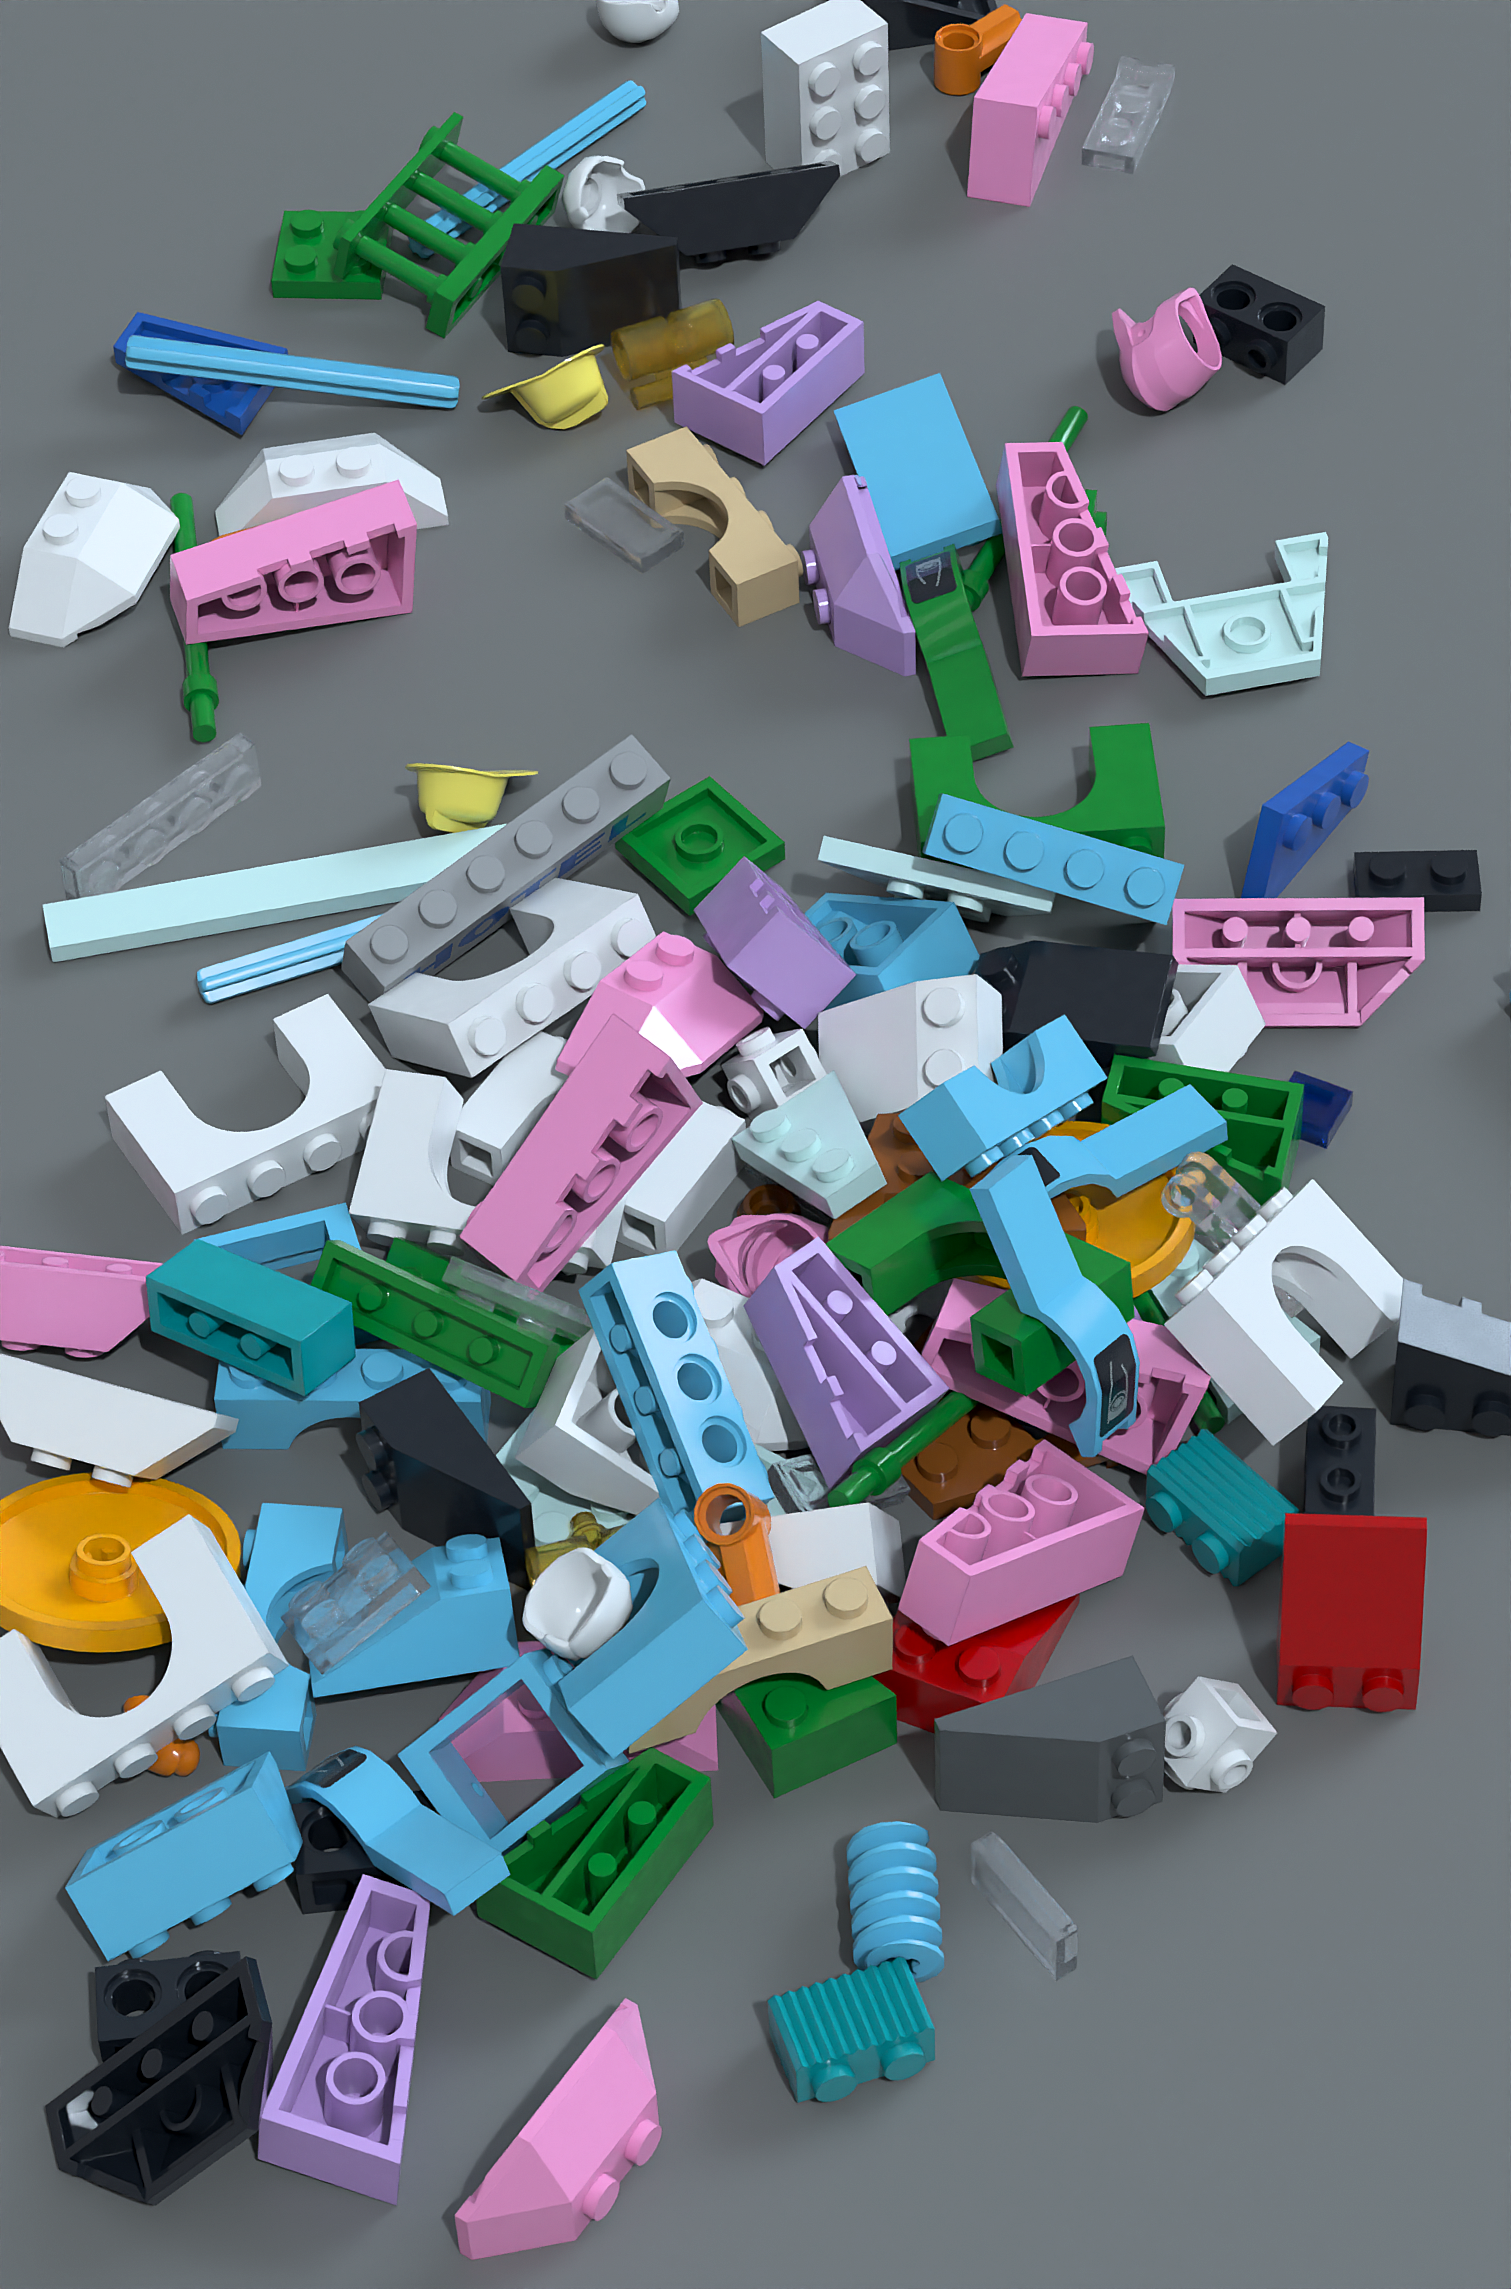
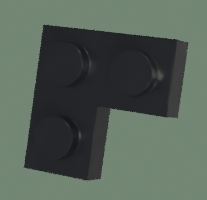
(1444, 878)

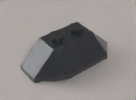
(734, 210)
(172, 2094)

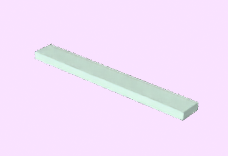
(251, 896)

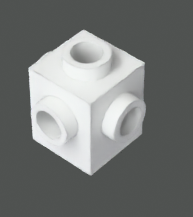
(771, 1070)
(1213, 1736)

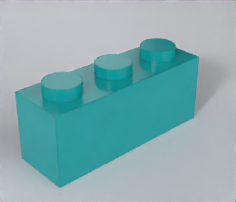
(251, 1317)

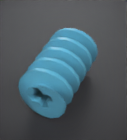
(894, 1898)

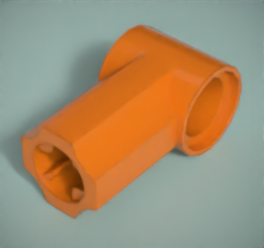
(967, 50)
(745, 1555)

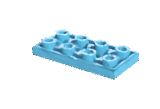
(918, 470)

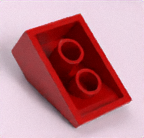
(1351, 1611)
(945, 1679)

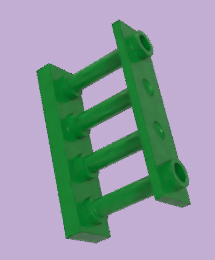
(475, 264)
(419, 1313)

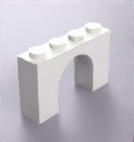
(573, 942)
(210, 1171)
(404, 1174)
(666, 1198)
(1242, 1334)
(215, 1658)

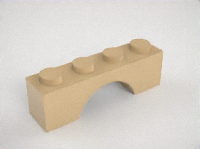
(749, 564)
(822, 1630)

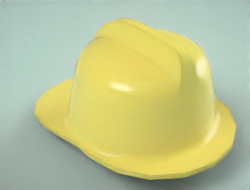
(564, 393)
(460, 797)

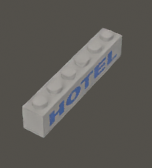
(531, 850)

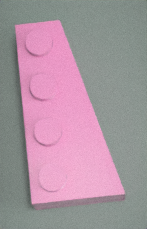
(1025, 106)

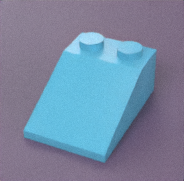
(893, 941)
(447, 1631)

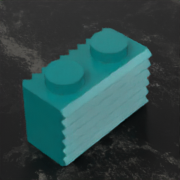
(1218, 1507)
(851, 2031)

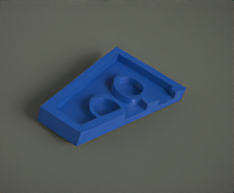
(224, 401)
(1302, 818)

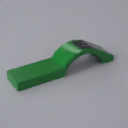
(955, 652)

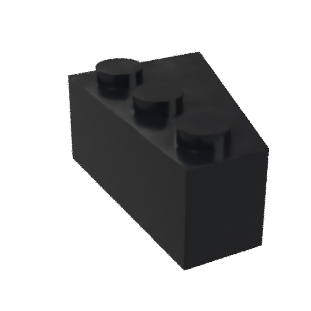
(1451, 1366)

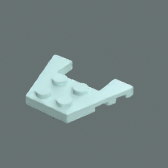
(1243, 634)

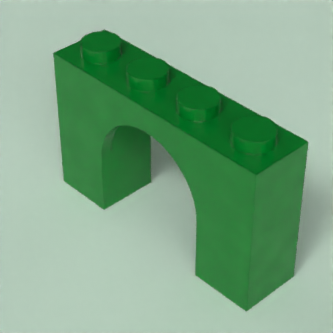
(1119, 809)
(938, 1235)

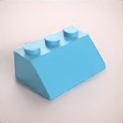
(187, 1860)

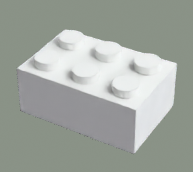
(826, 87)

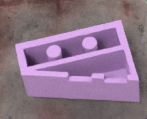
(774, 385)
(772, 945)
(839, 1359)

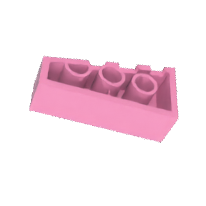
(300, 570)
(1062, 583)
(581, 1156)
(1168, 1382)
(1020, 1547)

